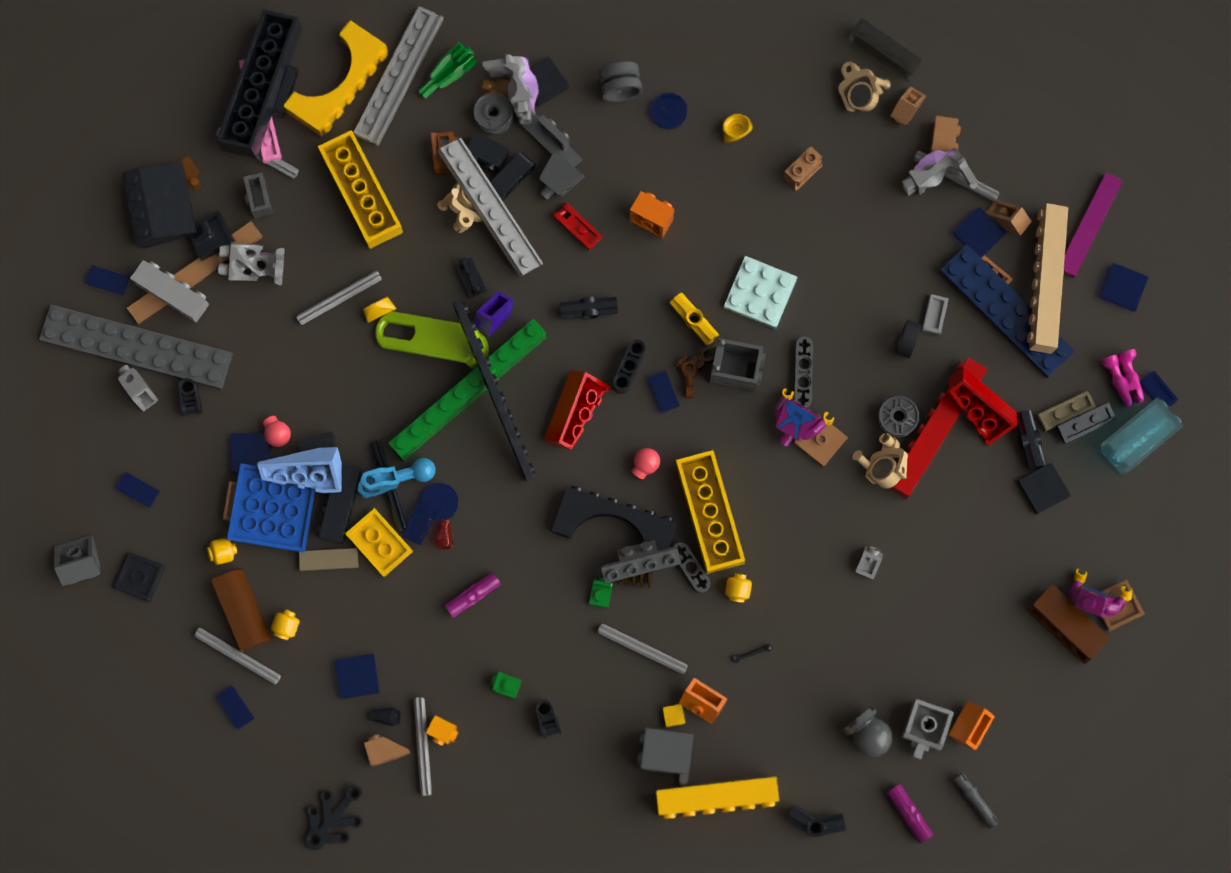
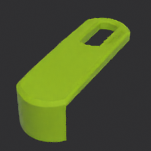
(431, 338)

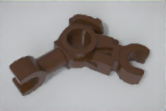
(690, 367)

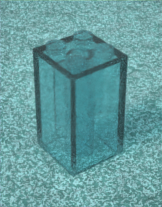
(1140, 436)

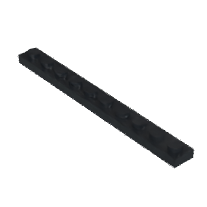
(497, 397)

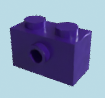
(493, 313)

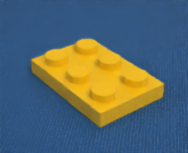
(379, 542)

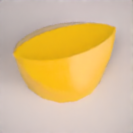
(736, 127)
(378, 309)

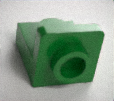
(600, 593)
(505, 685)

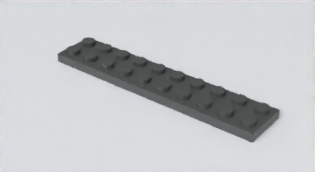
(136, 346)

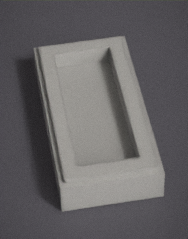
(935, 314)

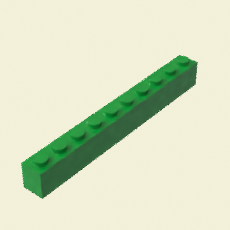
(466, 391)

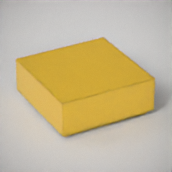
(674, 715)

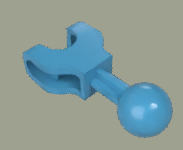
(388, 478)

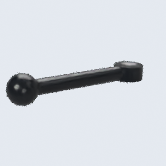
(737, 658)

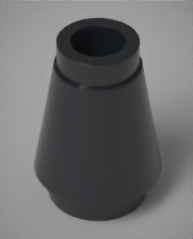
(386, 716)

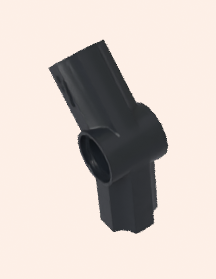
(827, 824)

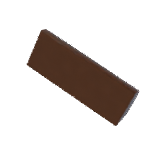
(241, 610)
(1068, 624)

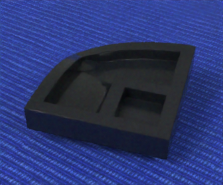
(210, 235)

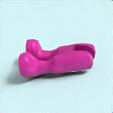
(1127, 383)

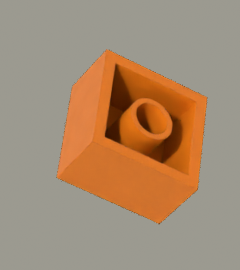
(652, 214)

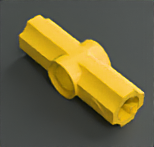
(686, 310)

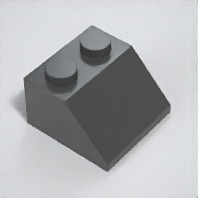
(76, 560)

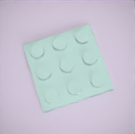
(760, 292)

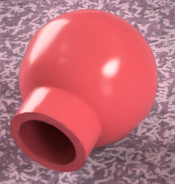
(276, 432)
(645, 462)

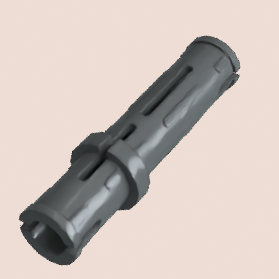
(970, 792)

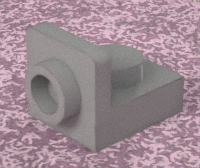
(869, 562)

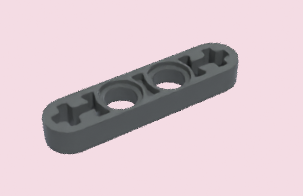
(803, 373)

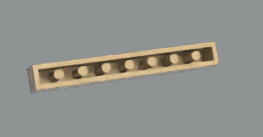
(1048, 278)

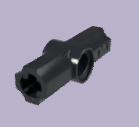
(589, 308)
(1030, 440)

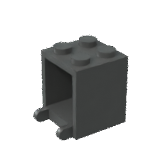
(732, 362)
(666, 752)

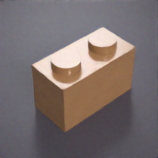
(944, 134)

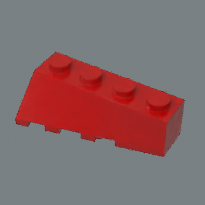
(983, 407)
(574, 408)

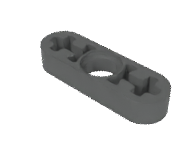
(703, 577)

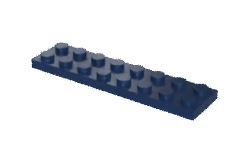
(1000, 306)

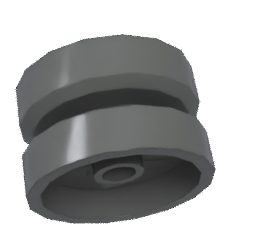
(620, 81)

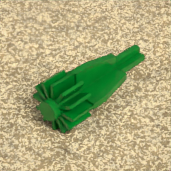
(449, 68)

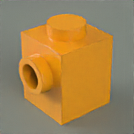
(442, 731)

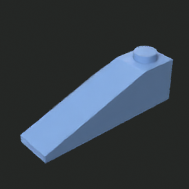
(312, 468)

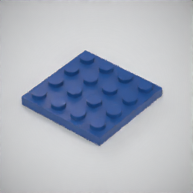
(270, 512)

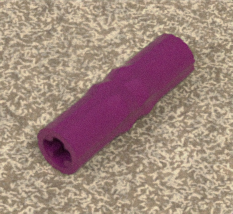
(472, 594)
(909, 813)

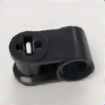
(189, 401)
(547, 720)

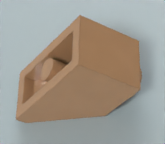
(907, 106)
(1009, 216)
(383, 750)

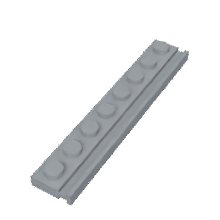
(398, 76)
(490, 207)

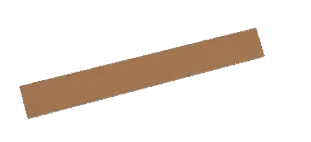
(192, 274)

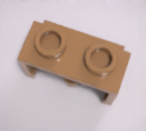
(803, 168)

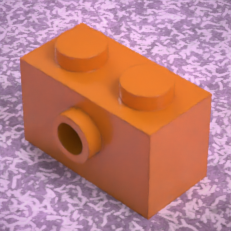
(703, 701)
(971, 725)

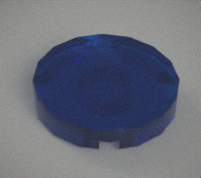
(669, 111)
(443, 499)

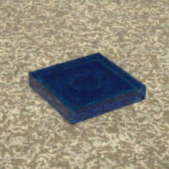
(979, 232)
(1124, 287)
(248, 450)
(357, 676)

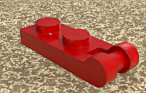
(577, 226)

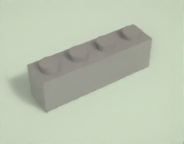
(169, 290)

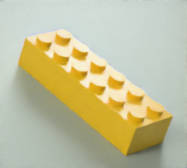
(360, 189)
(710, 512)
(717, 796)

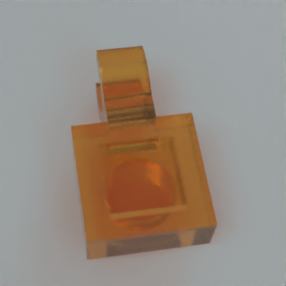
(500, 87)
(191, 172)

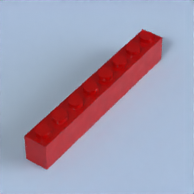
(933, 433)

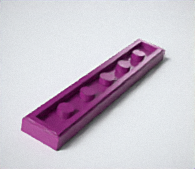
(1091, 223)

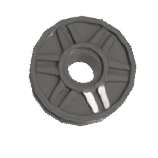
(499, 123)
(899, 405)

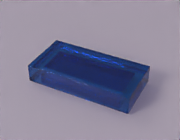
(107, 280)
(1156, 387)
(663, 392)
(137, 490)
(419, 523)
(235, 707)

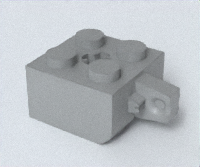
(918, 735)

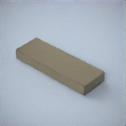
(1065, 411)
(328, 559)

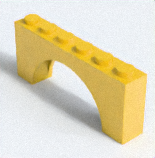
(321, 111)

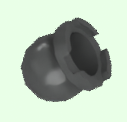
(870, 735)

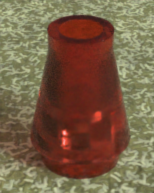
(444, 535)

